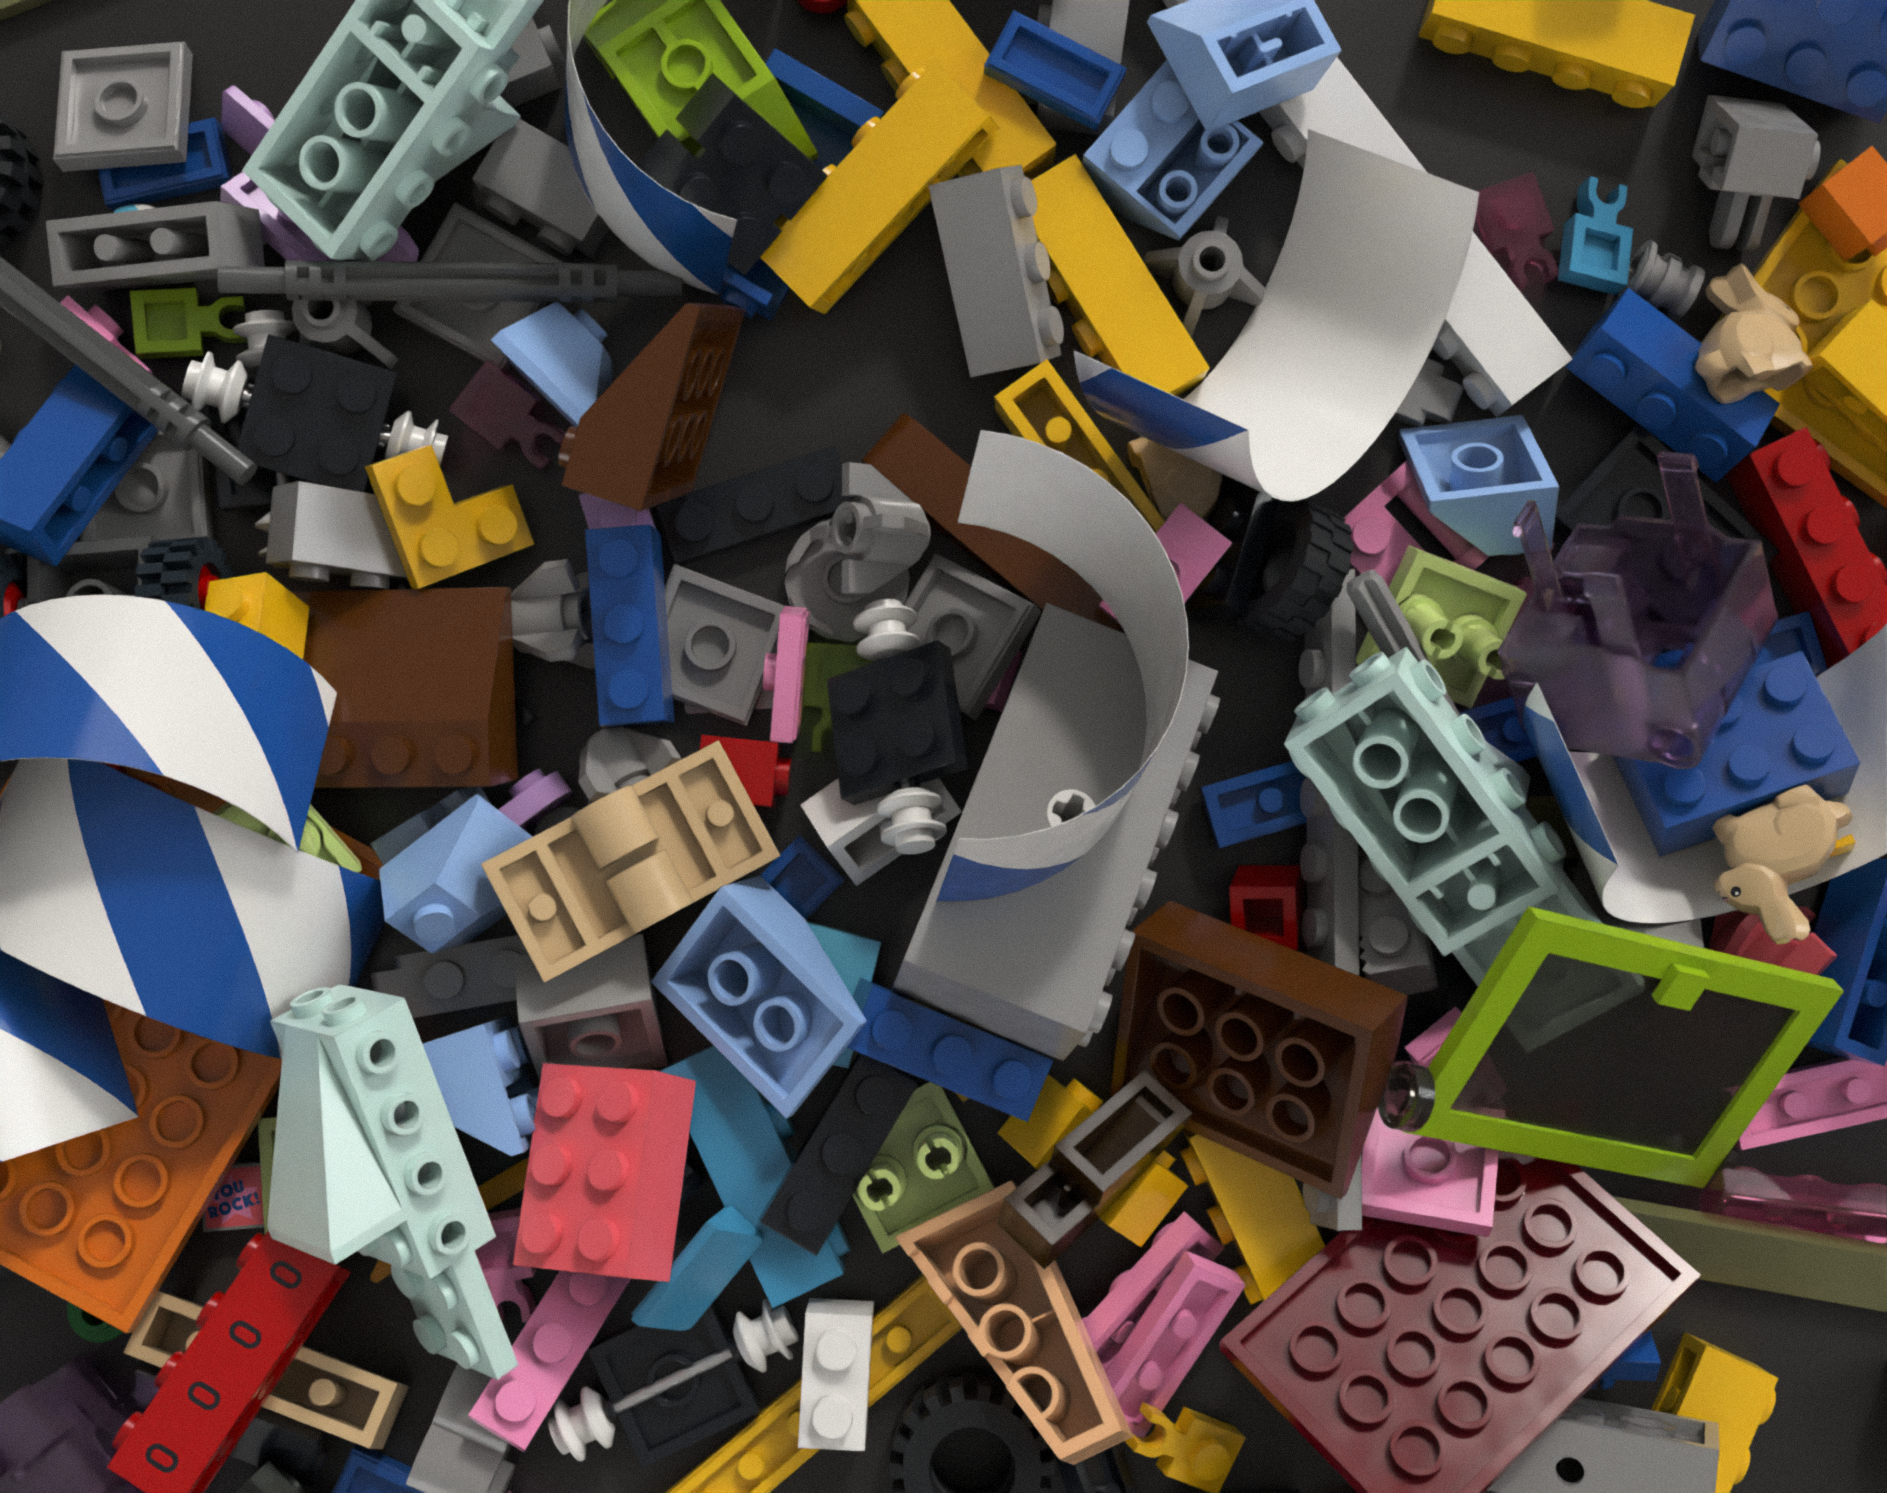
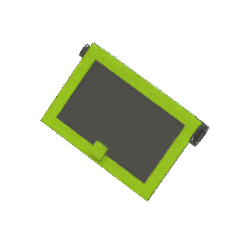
(1612, 1051)

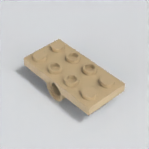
(630, 860)

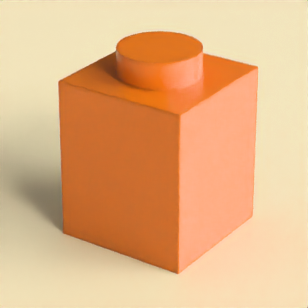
(1852, 206)

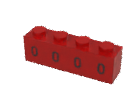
(227, 1369)

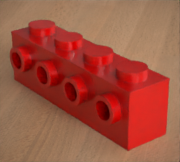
(1815, 528)

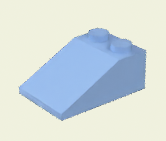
(762, 991)

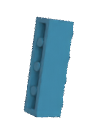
(747, 1157)

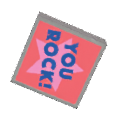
(237, 1201)

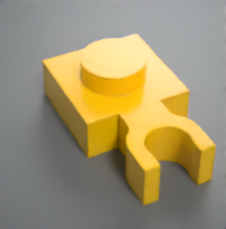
(1192, 1449)

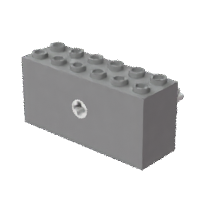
(1064, 743)

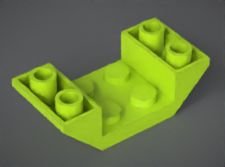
(671, 48)

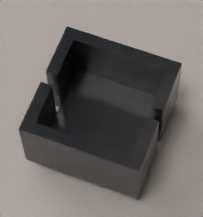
(739, 171)

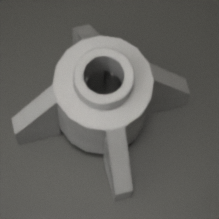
(1204, 288)
(339, 328)
(876, 530)
(554, 615)
(620, 759)

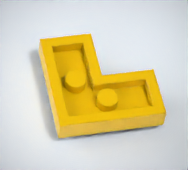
(434, 533)

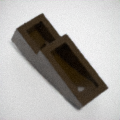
(1092, 1168)

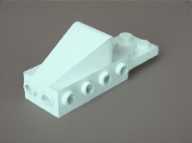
(388, 114)
(1432, 807)
(379, 1168)

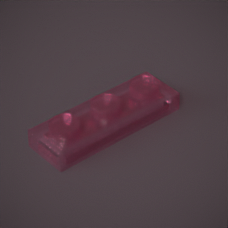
(1800, 1203)

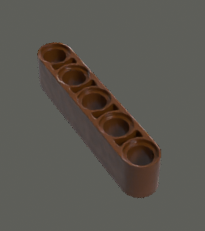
(937, 482)

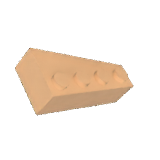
(1020, 1324)

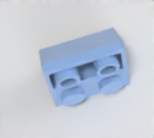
(1244, 53)
(1161, 162)
(487, 1083)

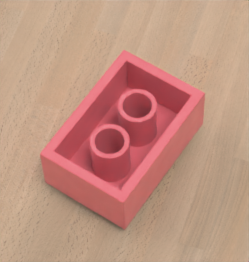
(605, 1171)

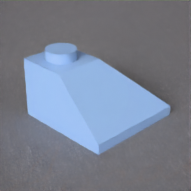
(559, 357)
(1481, 478)
(437, 883)

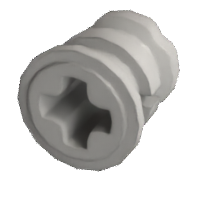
(1664, 280)

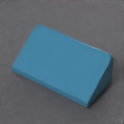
(700, 1272)

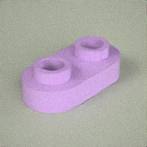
(535, 797)

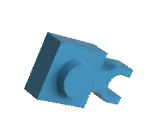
(1593, 245)

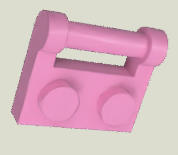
(1382, 540)

